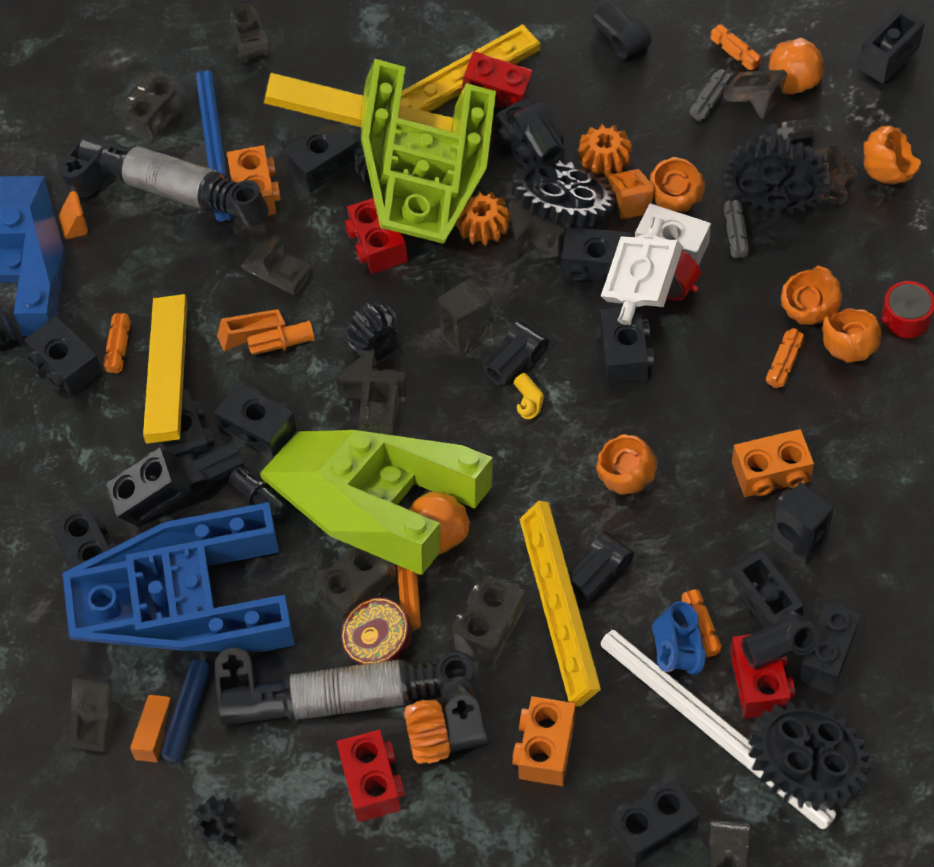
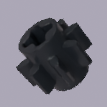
(217, 820)

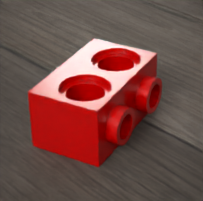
(505, 78)
(366, 229)
(750, 680)
(365, 776)

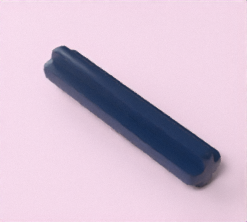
(185, 711)

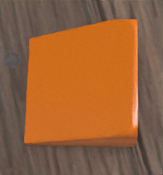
(72, 217)

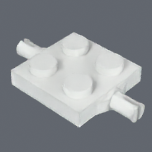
(642, 271)

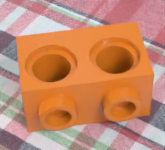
(254, 166)
(770, 456)
(551, 741)

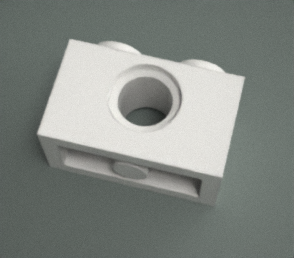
(687, 230)

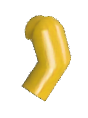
(532, 397)

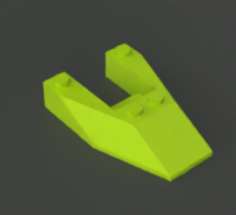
(420, 171)
(357, 478)

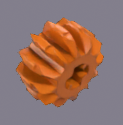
(604, 150)
(483, 219)
(427, 731)

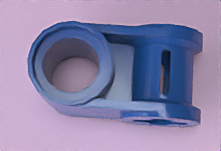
(677, 638)

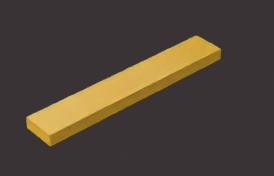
(447, 82)
(335, 103)
(165, 369)
(559, 604)

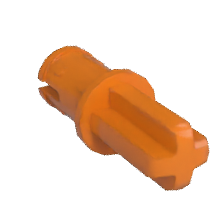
(281, 338)

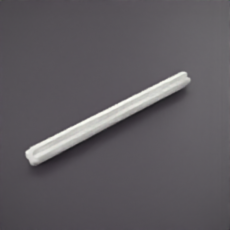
(698, 714)

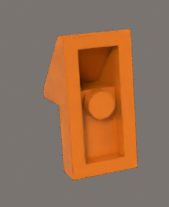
(632, 192)

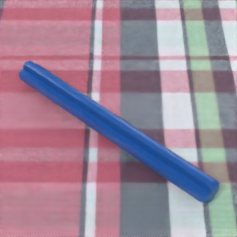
(212, 129)

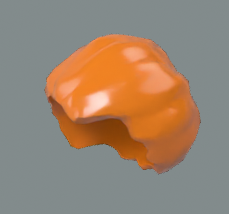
(801, 62)
(889, 156)
(677, 184)
(811, 296)
(851, 335)
(626, 464)
(450, 515)

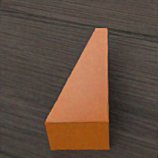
(236, 330)
(151, 729)

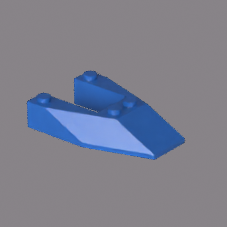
(30, 250)
(160, 589)

